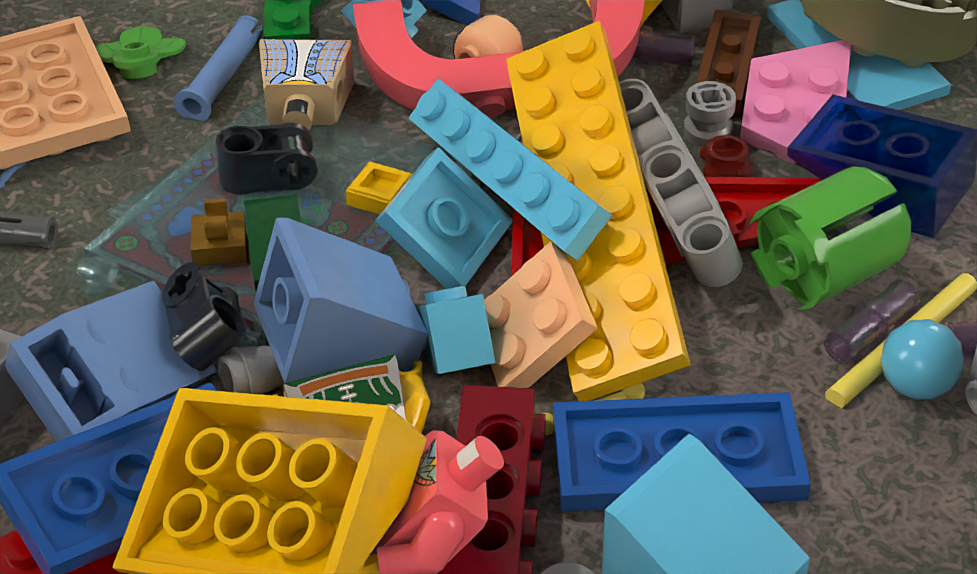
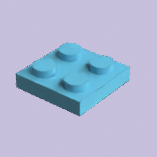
(444, 220)

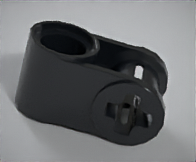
(261, 158)
(201, 316)

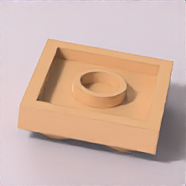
(537, 318)

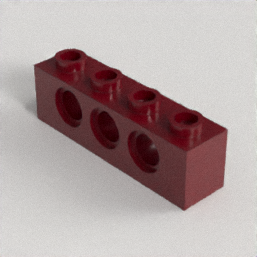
(511, 423)

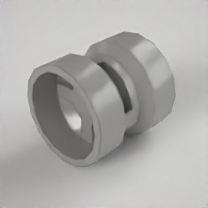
(709, 112)

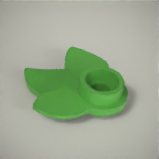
(139, 51)

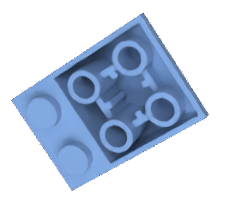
(100, 362)

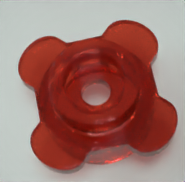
(726, 157)

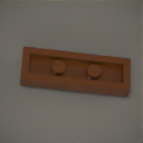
(730, 51)

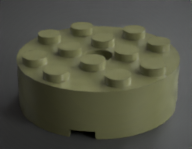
(900, 28)

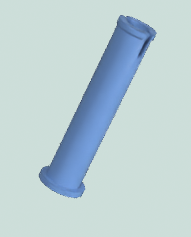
(197, 99)

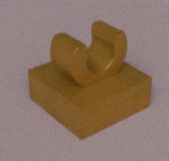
(218, 235)

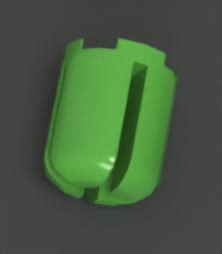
(801, 226)

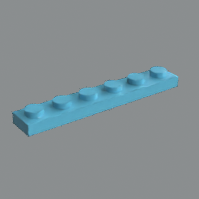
(510, 169)

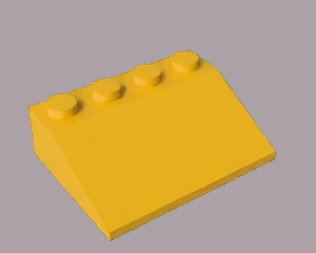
(269, 486)

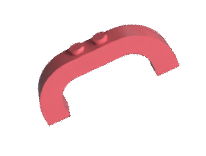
(408, 72)

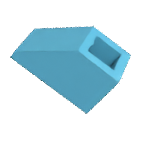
(456, 330)

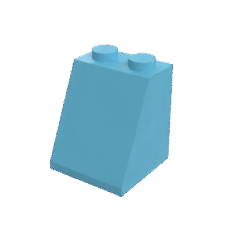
(694, 520)

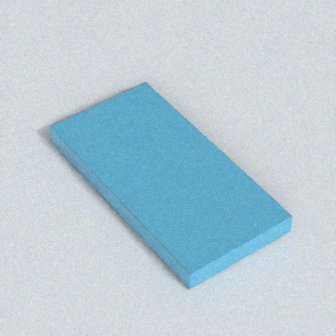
(870, 78)

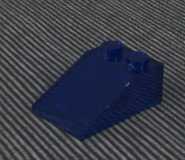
(920, 156)

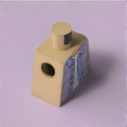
(306, 80)

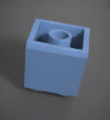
(333, 304)

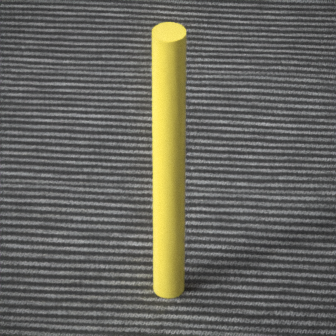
(870, 367)

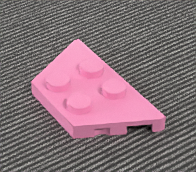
(789, 91)

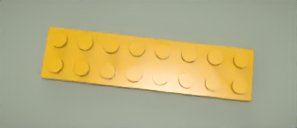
(580, 127)

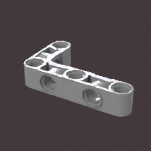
(679, 190)

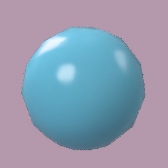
(922, 359)

